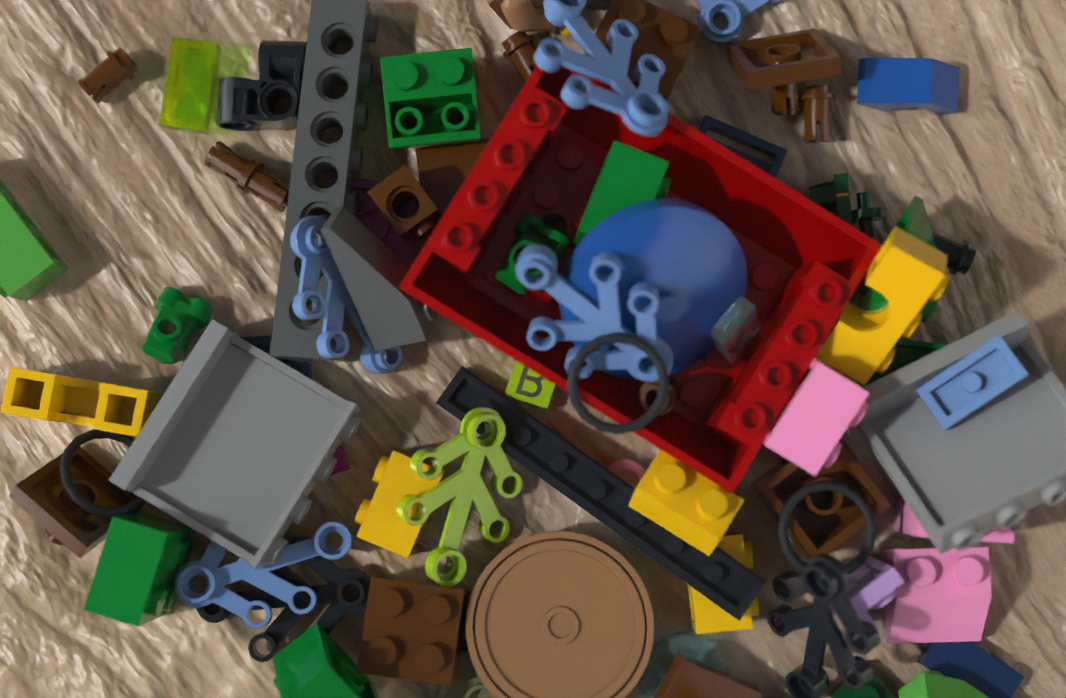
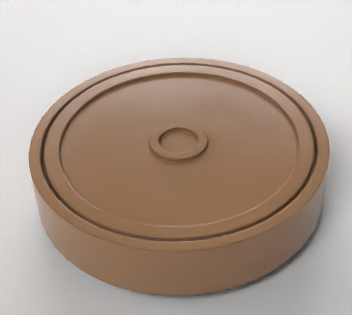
(559, 620)

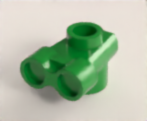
(529, 231)
(174, 325)

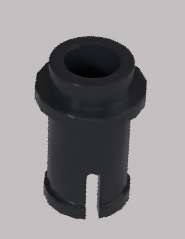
(958, 254)

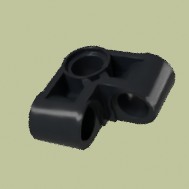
(250, 103)

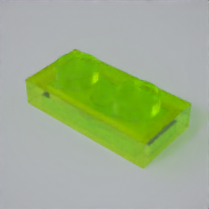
(190, 85)

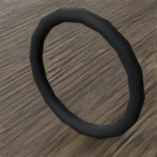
(625, 339)
(835, 487)
(72, 490)

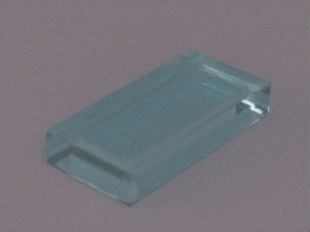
(735, 329)

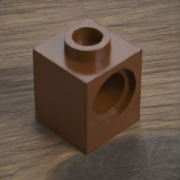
(397, 187)

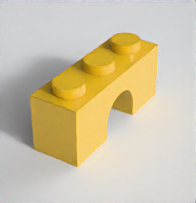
(908, 276)
(77, 401)

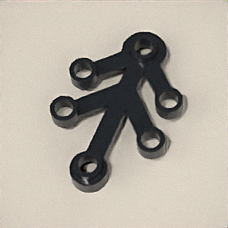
(828, 585)
(328, 593)

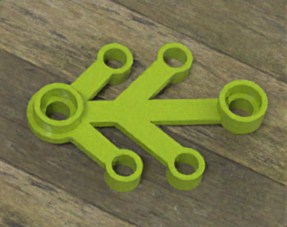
(463, 488)

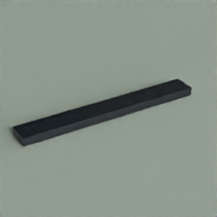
(603, 495)

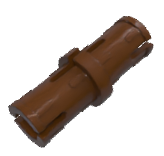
(248, 175)

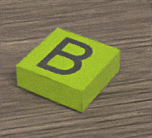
(529, 386)

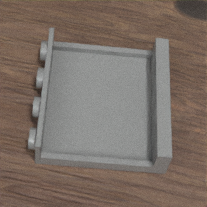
(237, 446)
(986, 464)

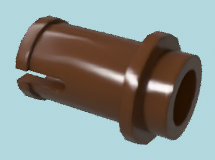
(521, 51)
(108, 74)
(817, 110)
(648, 394)

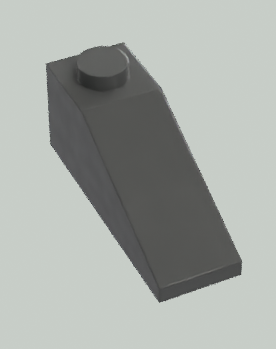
(373, 279)

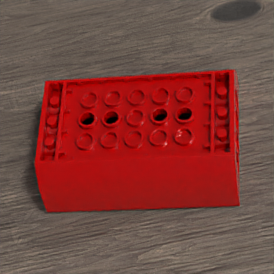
(546, 164)

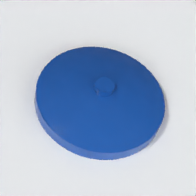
(680, 253)

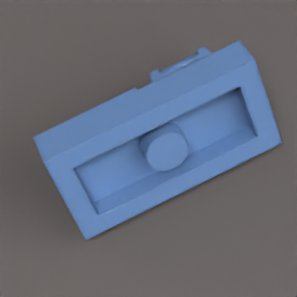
(972, 382)

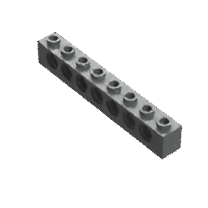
(328, 24)

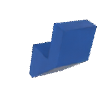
(908, 83)

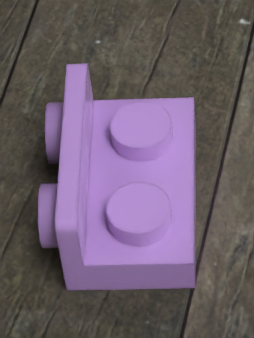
(872, 587)

